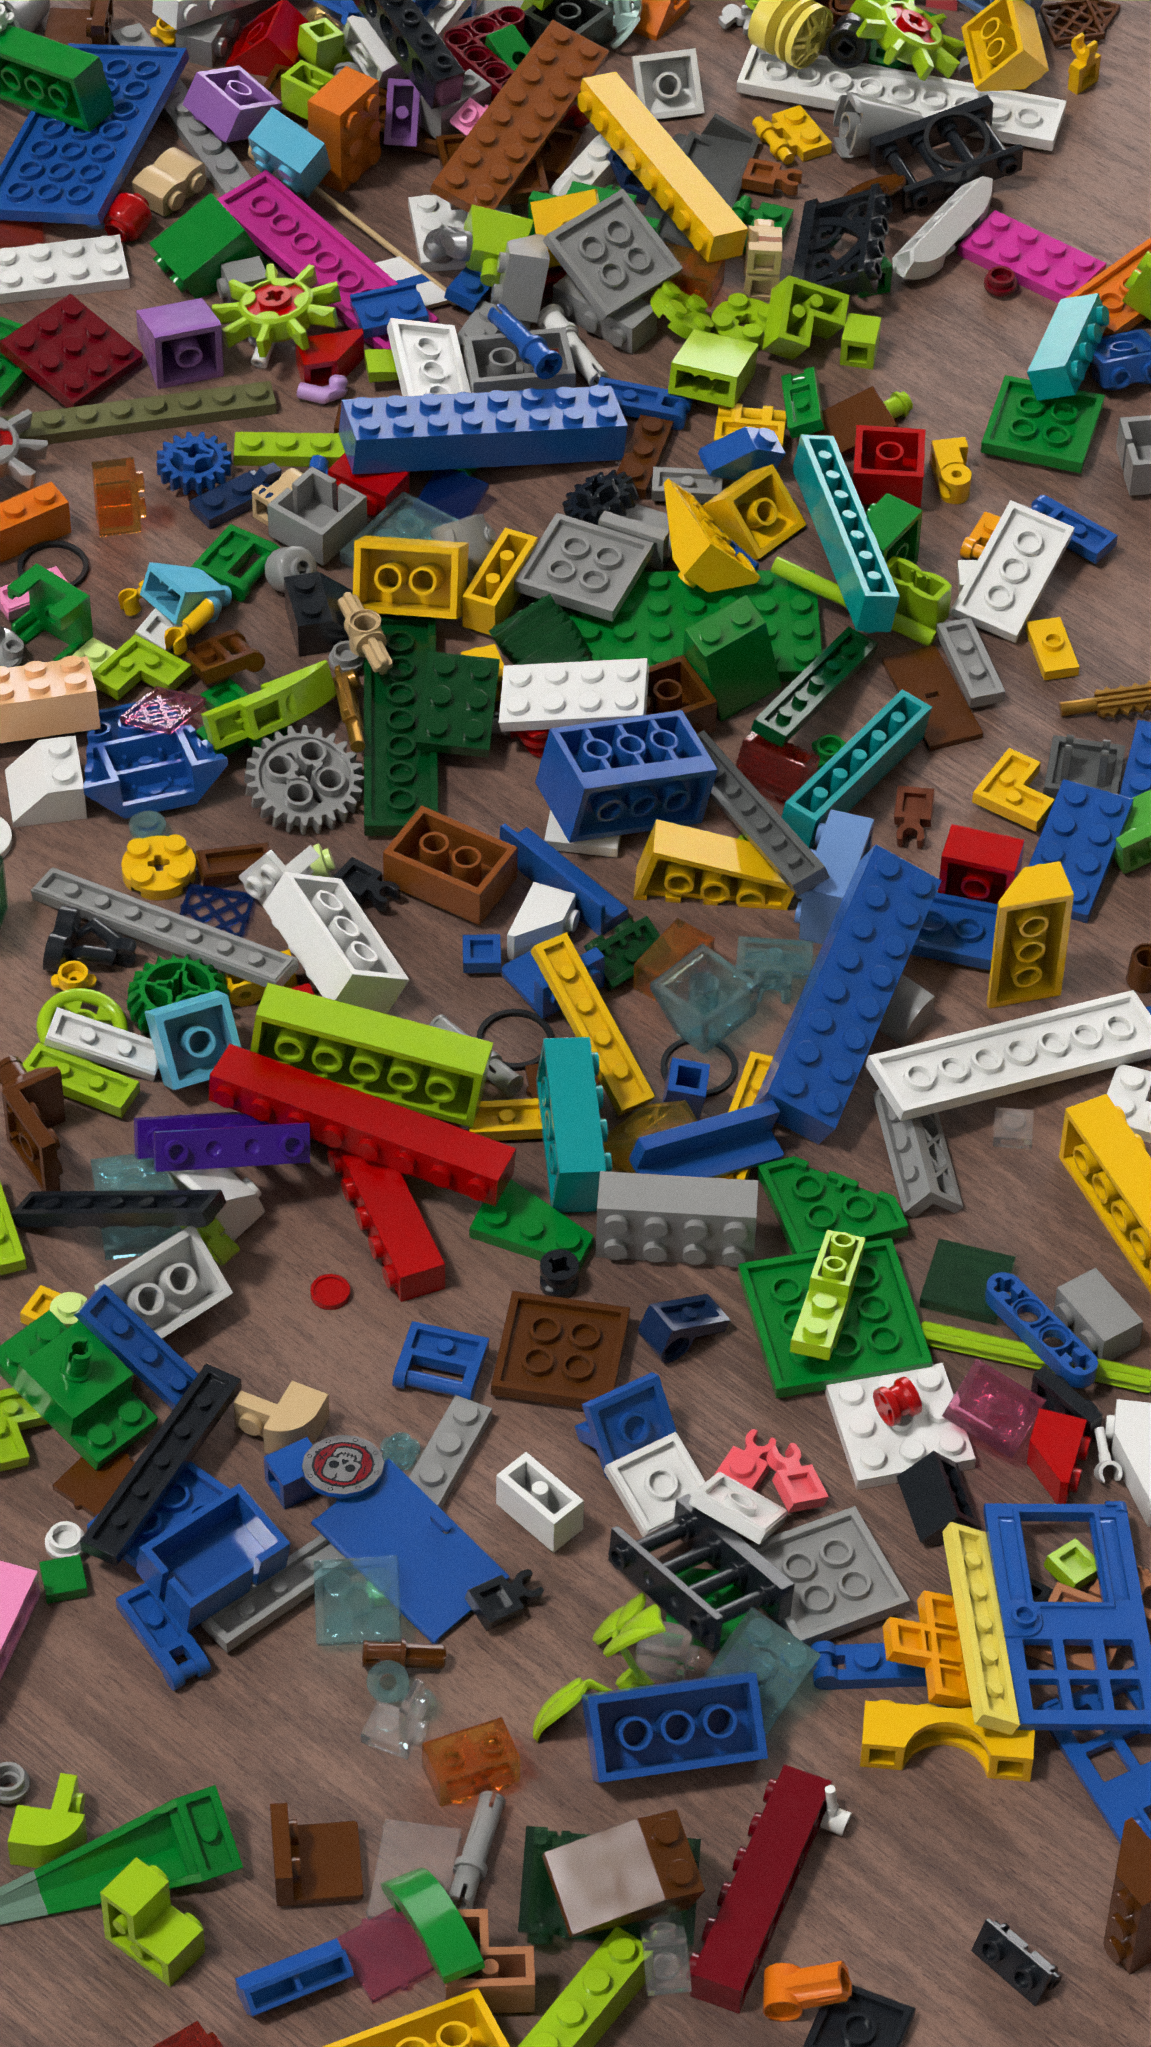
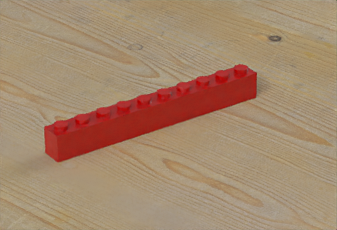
(391, 1219)

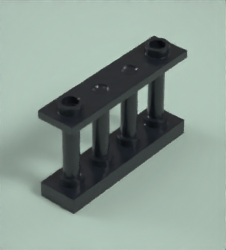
(909, 140)
(710, 1543)

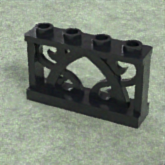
(835, 219)

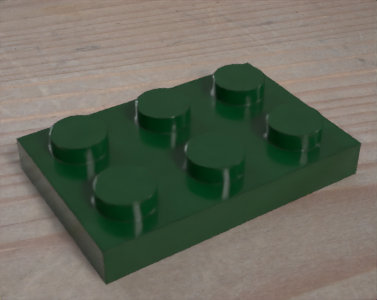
(458, 704)

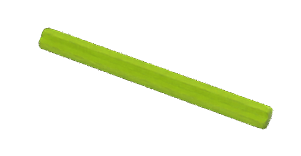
(1020, 1354)

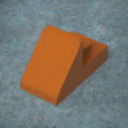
(659, 16)

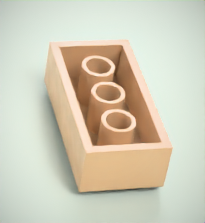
(47, 699)

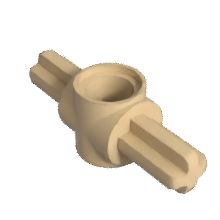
(365, 633)

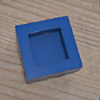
(481, 953)

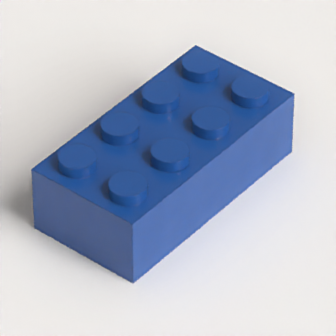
(674, 1726)

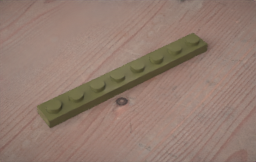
(151, 413)

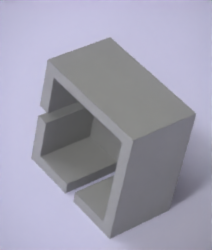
(1135, 453)
(310, 516)

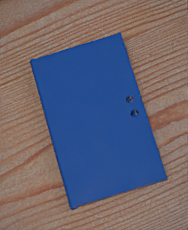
(432, 1565)

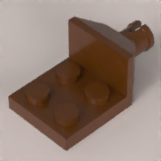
(31, 1108)

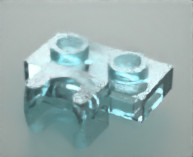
(774, 963)

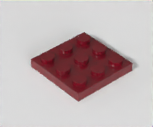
(70, 352)

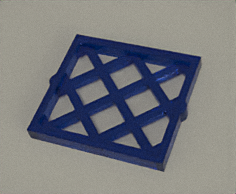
(217, 893)

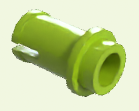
(899, 404)

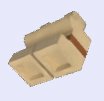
(762, 259)

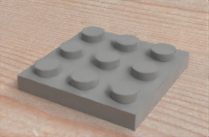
(612, 254)
(584, 566)
(836, 1576)

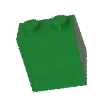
(200, 244)
(733, 656)

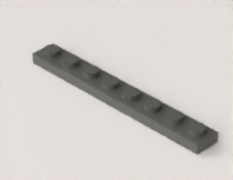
(762, 824)

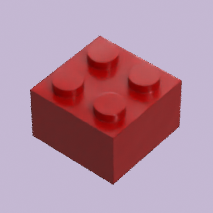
(889, 463)
(979, 863)

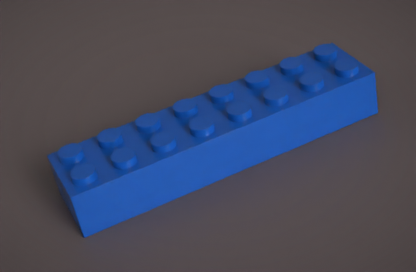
(482, 429)
(847, 993)

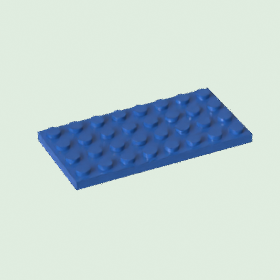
(75, 174)

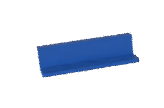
(548, 867)
(711, 1145)

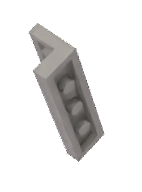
(911, 1162)

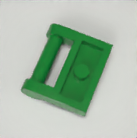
(229, 554)

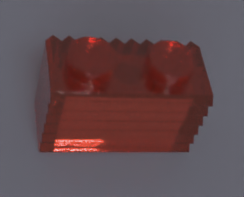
(774, 767)

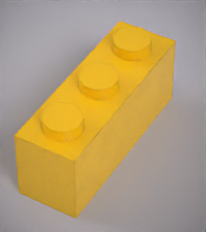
(492, 591)

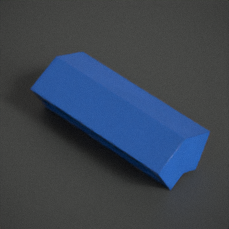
(293, 1977)

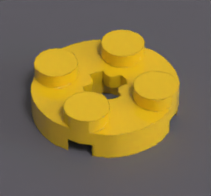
(158, 850)

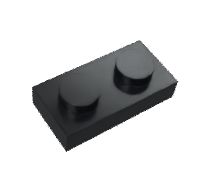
(1065, 1400)

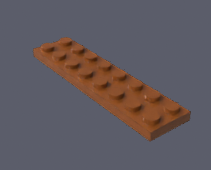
(519, 120)

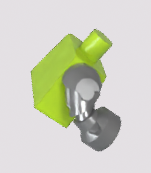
(480, 241)

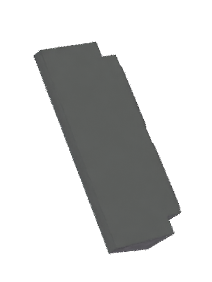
(721, 157)

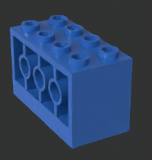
(625, 775)

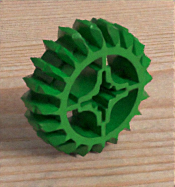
(169, 983)

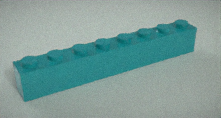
(845, 534)

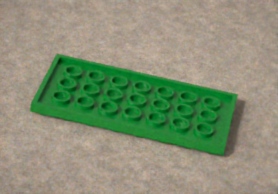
(664, 606)

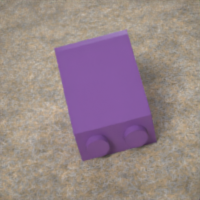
(181, 342)

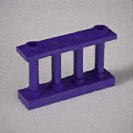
(218, 1141)

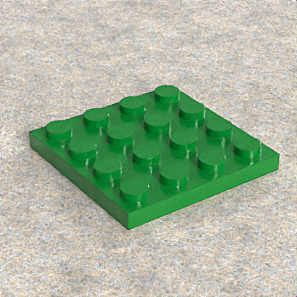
(877, 1334)

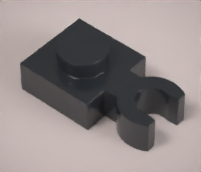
(367, 883)
(499, 1601)

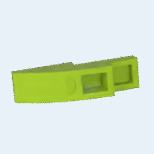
(271, 708)
(828, 1295)

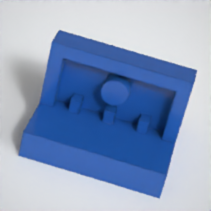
(626, 1419)

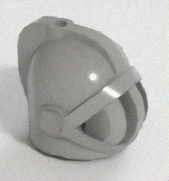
(469, 530)

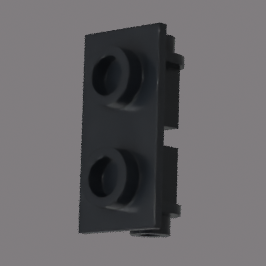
(1008, 1958)

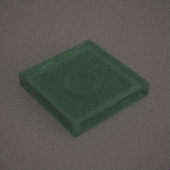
(959, 1280)

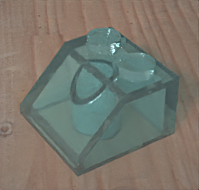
(705, 997)
(774, 1654)

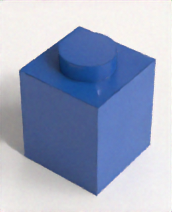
(687, 1082)
(285, 1473)

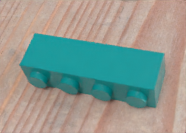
(1068, 346)

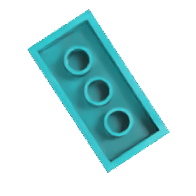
(572, 1123)

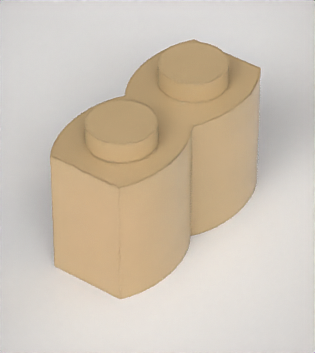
(170, 181)

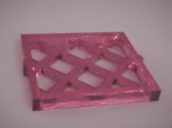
(132, 714)

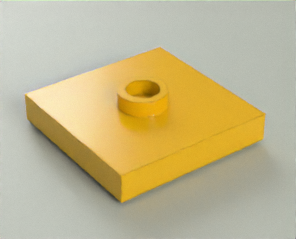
(556, 211)

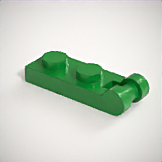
(803, 403)

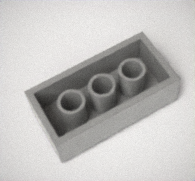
(676, 1218)

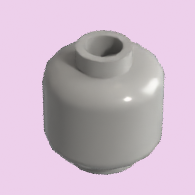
(288, 562)

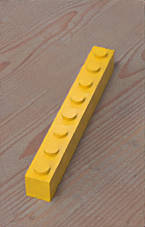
(662, 167)

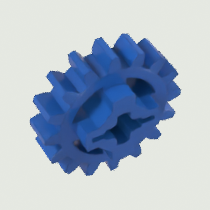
(194, 463)

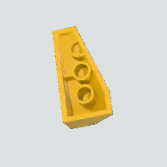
(701, 547)

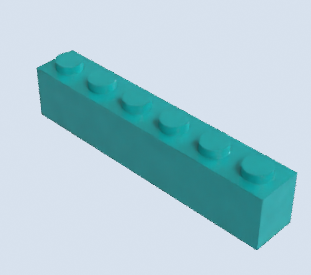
(858, 765)

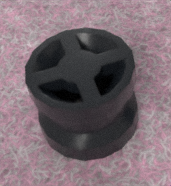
(566, 1280)

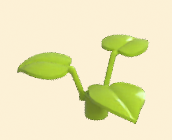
(626, 1627)

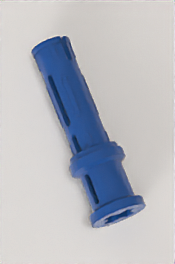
(531, 347)

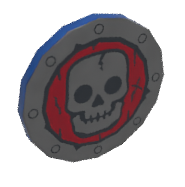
(343, 1466)

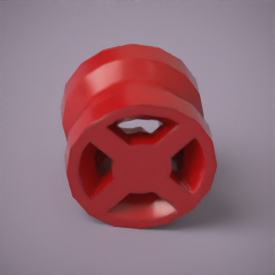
(897, 1401)

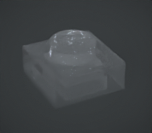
(1013, 1128)

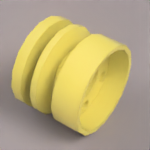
(791, 29)

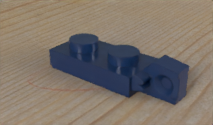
(233, 496)

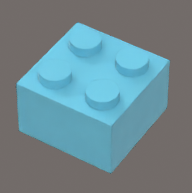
(289, 153)
(191, 1037)

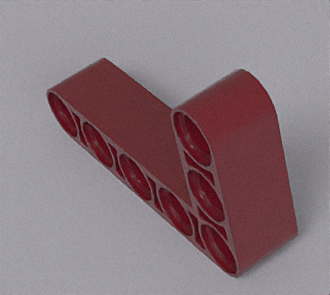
(469, 49)

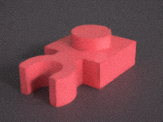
(748, 1465)
(796, 1483)

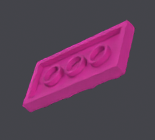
(1035, 257)

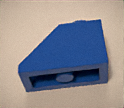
(741, 453)

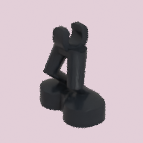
(69, 931)

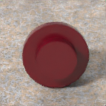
(1000, 281)

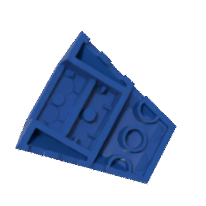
(147, 769)

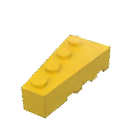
(707, 867)

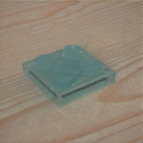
(357, 1600)

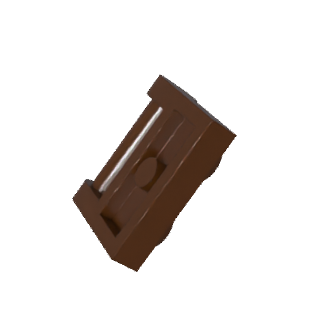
(215, 664)

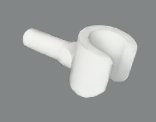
(1105, 1457)
(834, 1817)

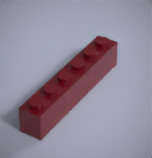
(759, 1889)

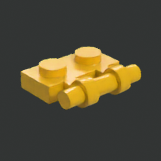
(792, 134)
(735, 418)

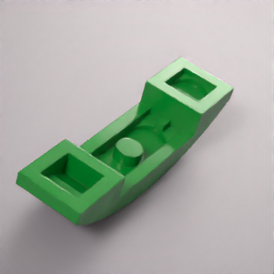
(436, 1922)

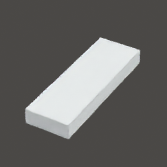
(102, 1044)

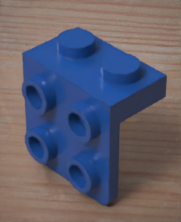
(531, 985)

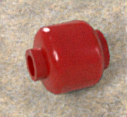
(128, 216)

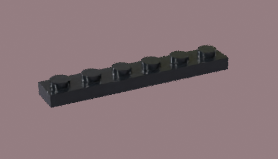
(119, 1208)
(160, 1465)

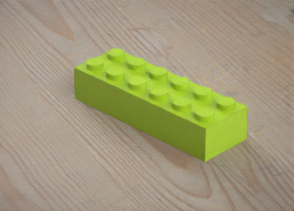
(374, 1053)

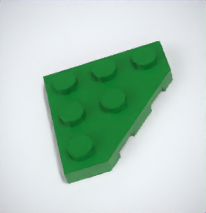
(815, 1202)

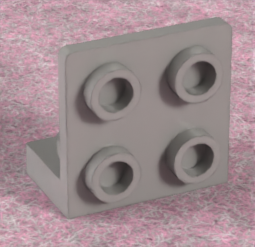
(646, 525)

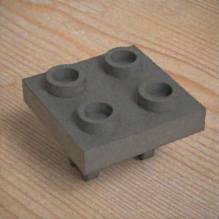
(1085, 763)

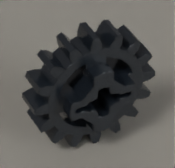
(600, 494)

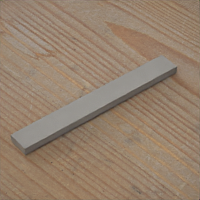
(166, 929)

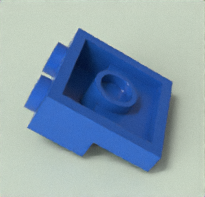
(1122, 360)

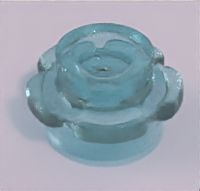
(402, 1458)

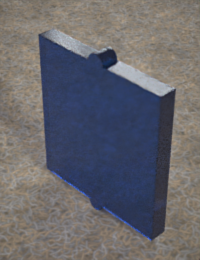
(454, 492)

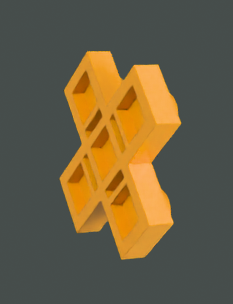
(933, 1646)

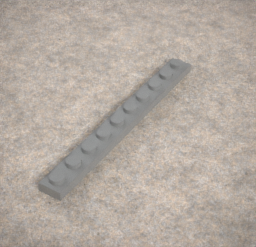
(220, 162)

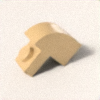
(298, 1415)

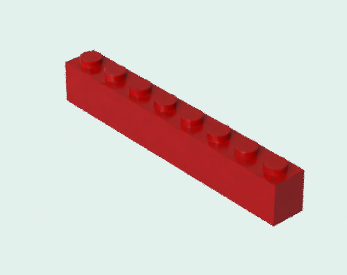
(363, 1124)

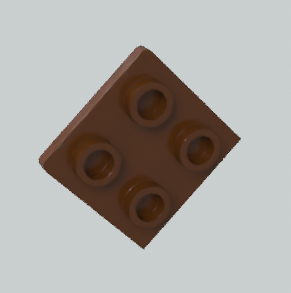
(81, 25)
(315, 1860)

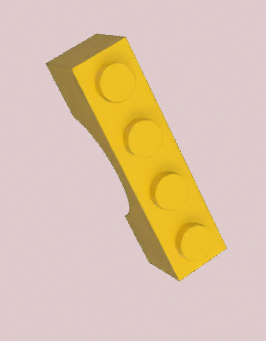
(898, 1731)

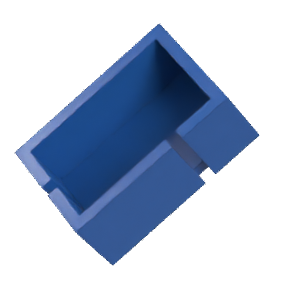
(213, 1557)

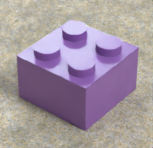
(229, 102)

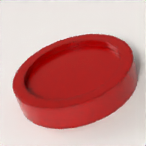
(330, 1291)

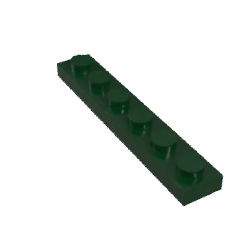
(814, 687)

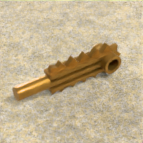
(346, 685)
(1111, 701)

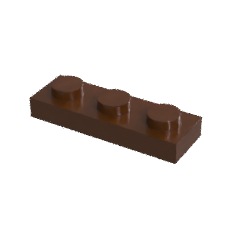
(646, 451)

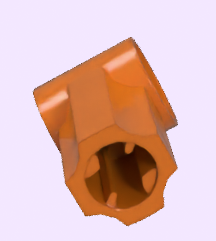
(792, 1988)

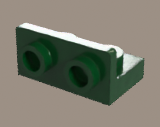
(624, 949)

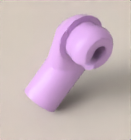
(324, 394)

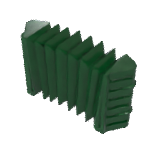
(541, 635)

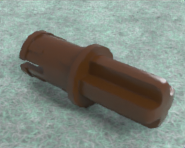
(407, 1654)

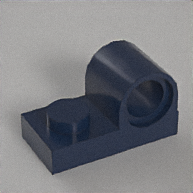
(674, 1324)

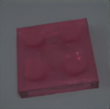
(993, 1408)

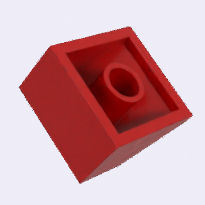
(268, 40)

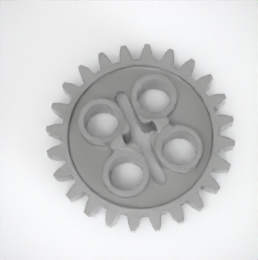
(275, 791)

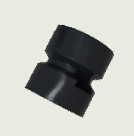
(843, 44)

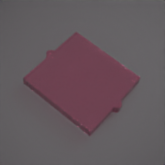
(385, 1954)

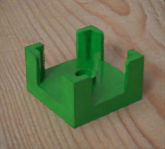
(53, 608)

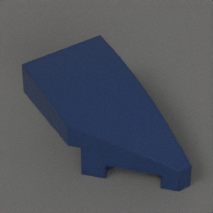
(627, 179)

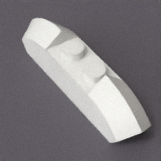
(588, 168)
(936, 238)

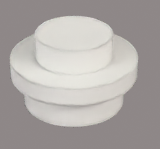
(64, 1540)

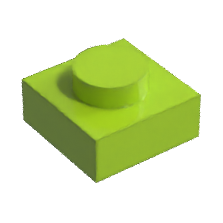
(1072, 1564)

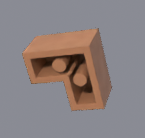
(508, 1973)

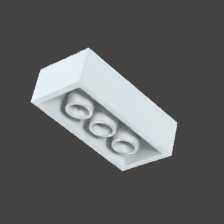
(335, 941)

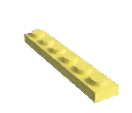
(980, 1629)

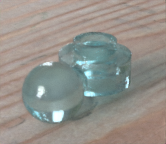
(400, 1690)

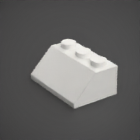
(170, 1282)

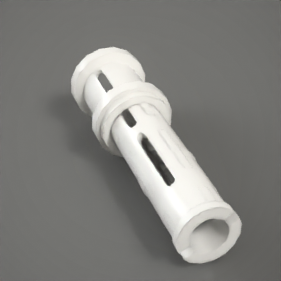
(553, 317)

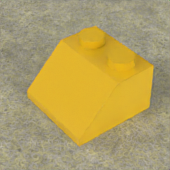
(756, 512)

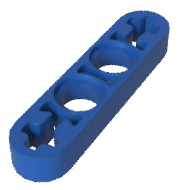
(1046, 1326)

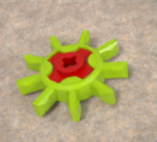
(908, 35)
(277, 309)

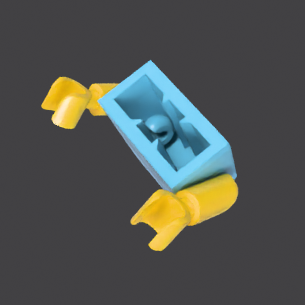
(180, 594)

